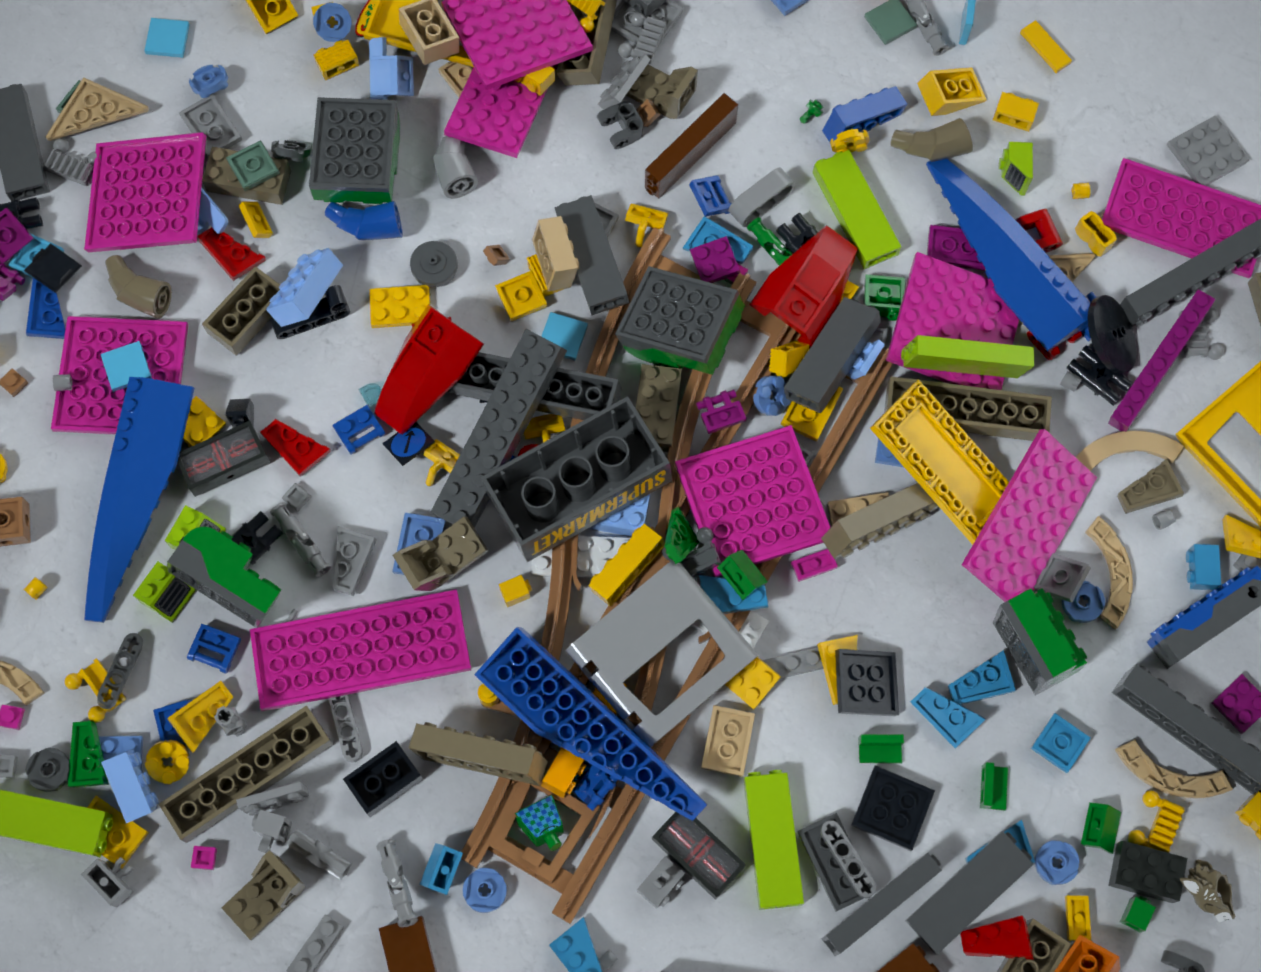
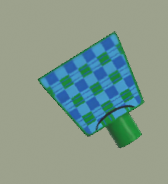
(541, 823)

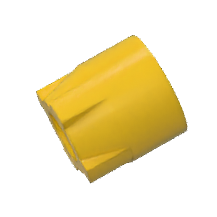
(1080, 190)
(35, 588)

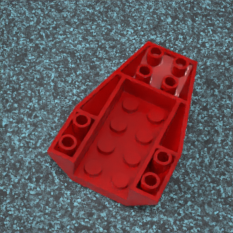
(808, 284)
(425, 369)

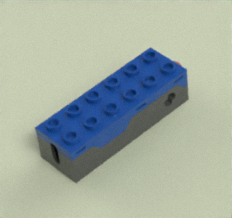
(1207, 617)

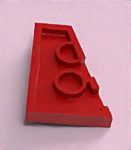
(229, 254)
(294, 447)
(1000, 938)

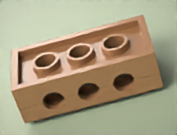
(17, 528)

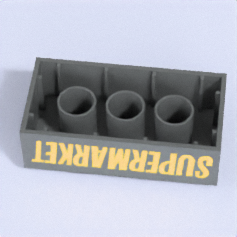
(577, 478)

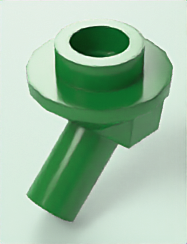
(814, 108)

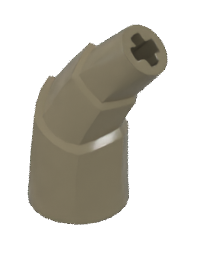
(938, 143)
(136, 291)

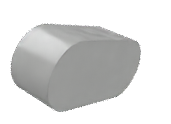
(761, 197)

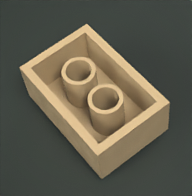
(429, 30)
(555, 253)

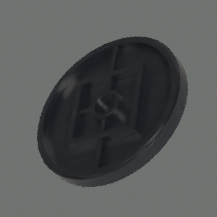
(1112, 334)

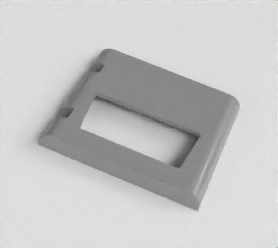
(640, 630)

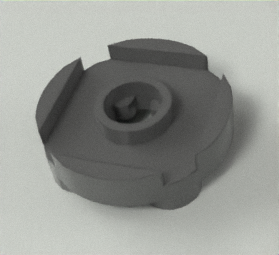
(291, 149)
(53, 780)

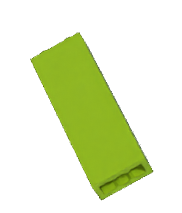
(856, 209)
(968, 356)
(54, 823)
(773, 840)

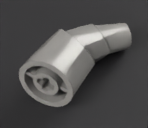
(454, 168)

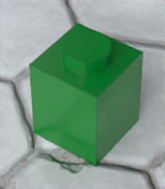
(1138, 913)

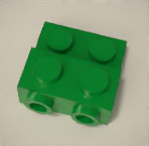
(884, 294)

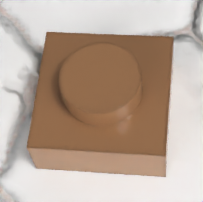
(647, 112)
(496, 255)
(13, 382)

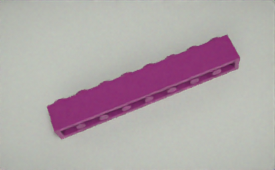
(1161, 361)

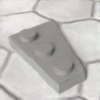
(352, 557)

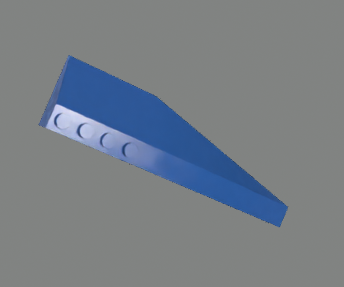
(1013, 260)
(137, 472)
(575, 719)

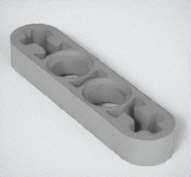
(343, 722)
(851, 857)

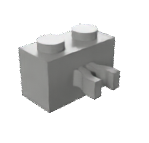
(271, 828)
(107, 882)
(661, 883)

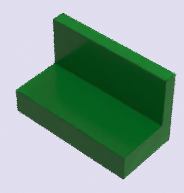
(742, 574)
(880, 748)
(993, 787)
(1101, 827)

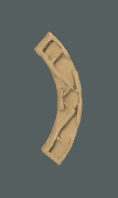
(1129, 442)
(1119, 568)
(19, 683)
(1169, 781)

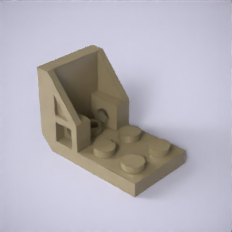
(666, 91)
(438, 560)
(264, 895)

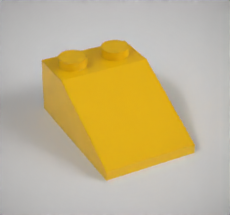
(272, 13)
(950, 90)

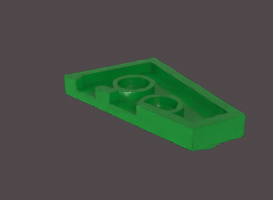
(680, 537)
(86, 756)

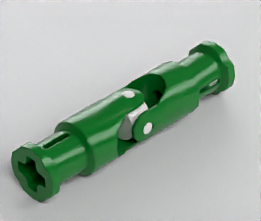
(766, 239)

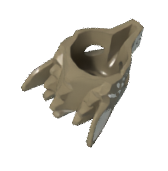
(1205, 885)

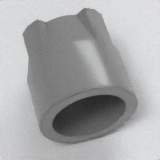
(1070, 381)
(62, 382)
(1163, 519)

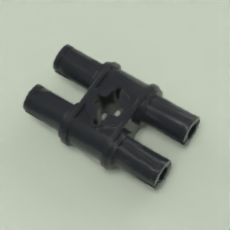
(19, 207)
(794, 242)
(1098, 385)
(248, 532)

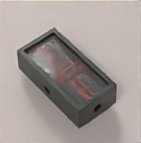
(222, 458)
(699, 853)

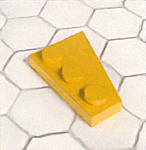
(1241, 537)
(828, 659)
(197, 717)

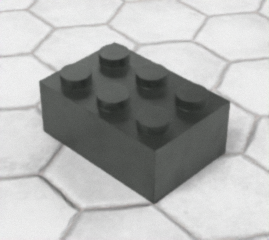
(1148, 871)

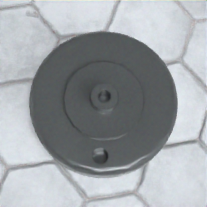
(433, 264)

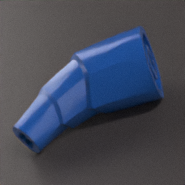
(368, 224)

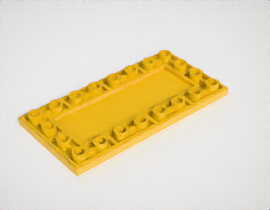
(941, 458)

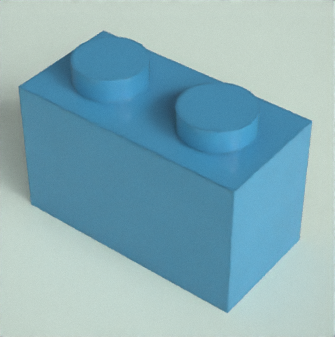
(1204, 567)
(441, 868)

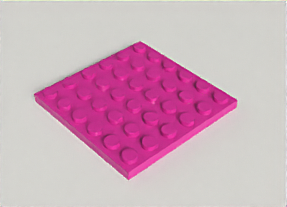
(516, 36)
(146, 193)
(953, 305)
(91, 402)
(755, 497)

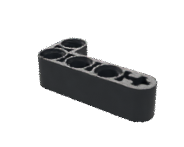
(327, 310)

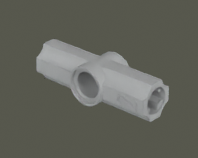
(230, 721)
(318, 854)

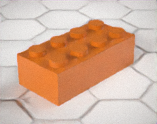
(1088, 957)

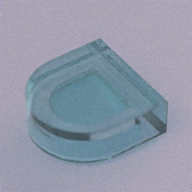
(370, 393)

